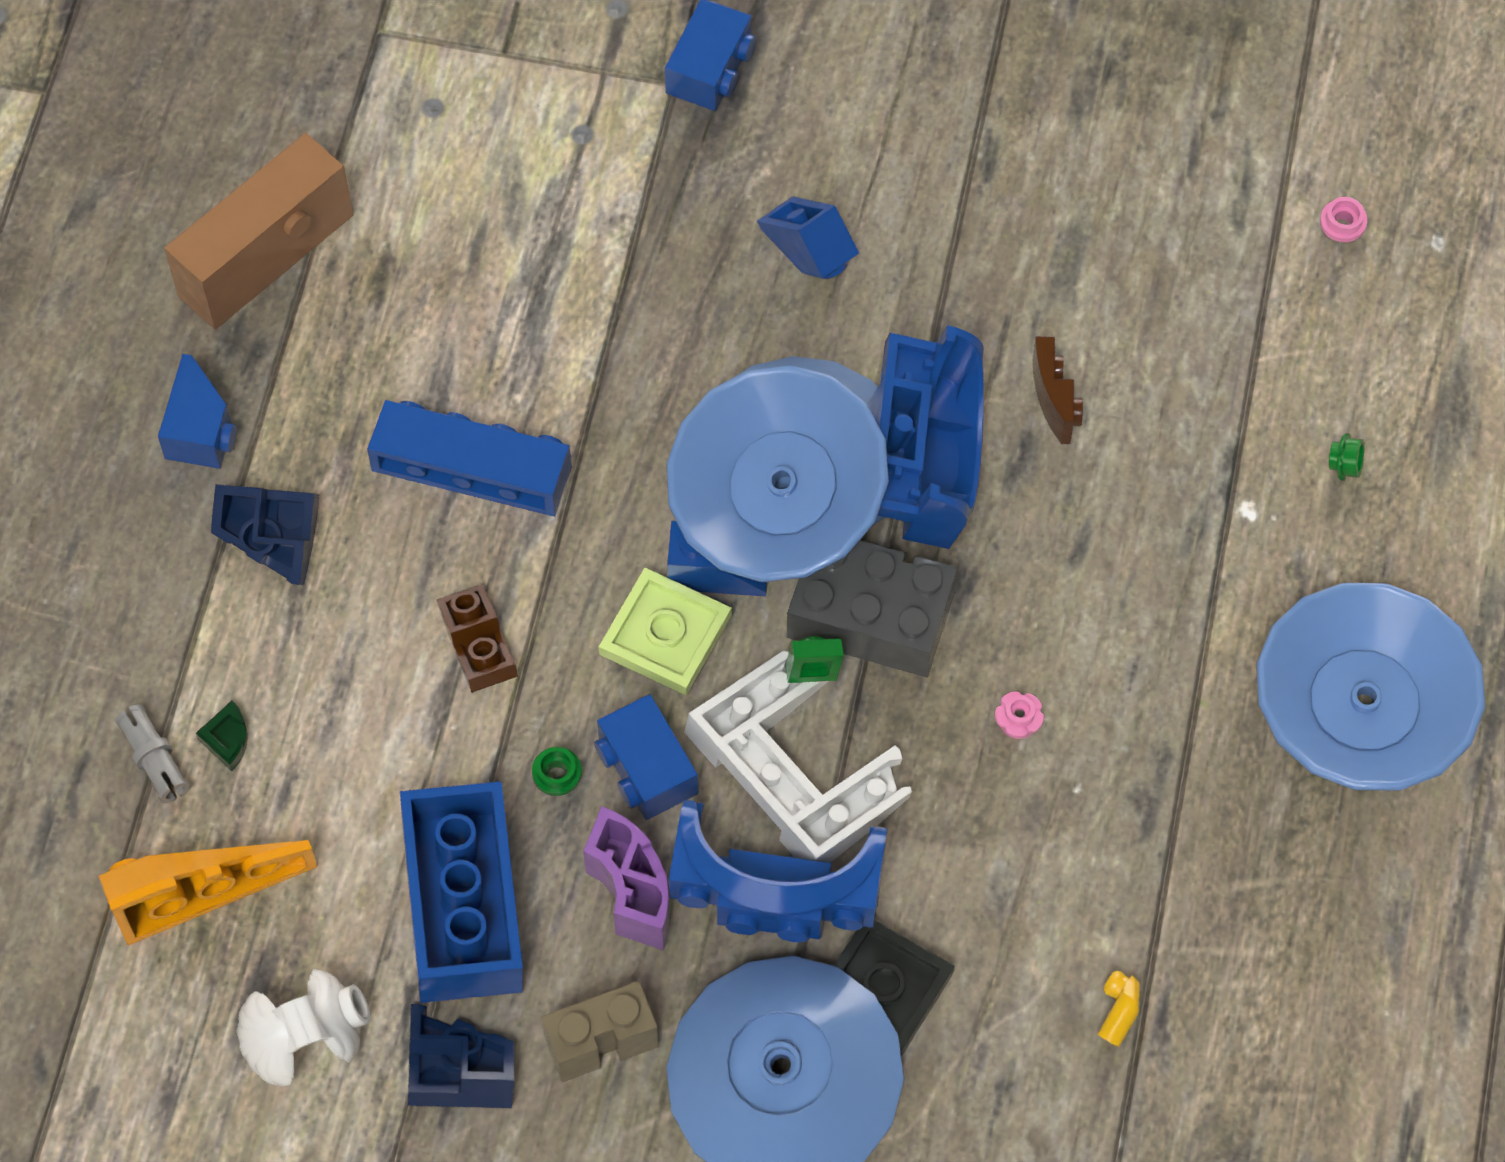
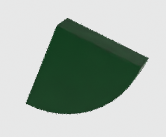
(225, 735)

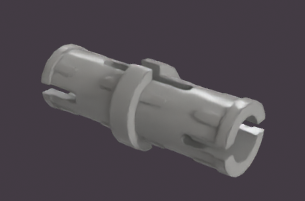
(152, 753)

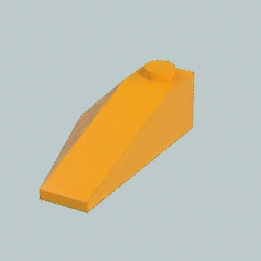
(177, 887)

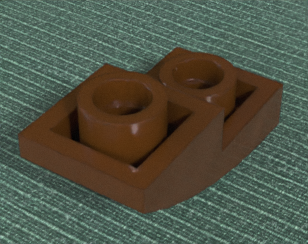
(1054, 392)
(477, 638)

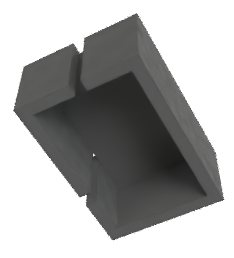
(877, 606)

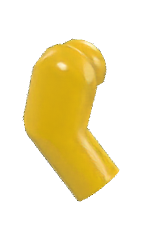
(1124, 1010)

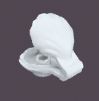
(273, 1034)

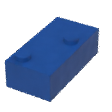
(461, 892)

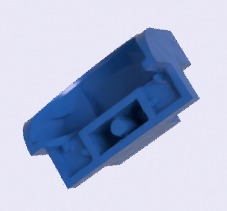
(933, 432)
(772, 890)

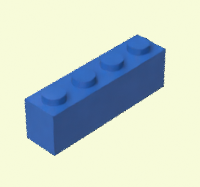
(470, 457)

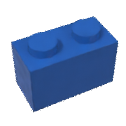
(709, 54)
(646, 758)

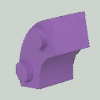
(633, 874)

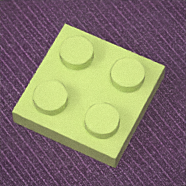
(665, 631)

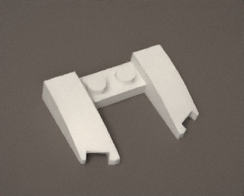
(812, 825)

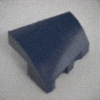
(268, 526)
(457, 1064)

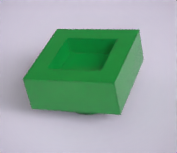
(814, 660)

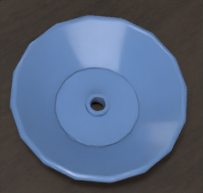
(766, 429)
(1379, 646)
(840, 1077)

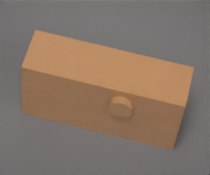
(259, 231)

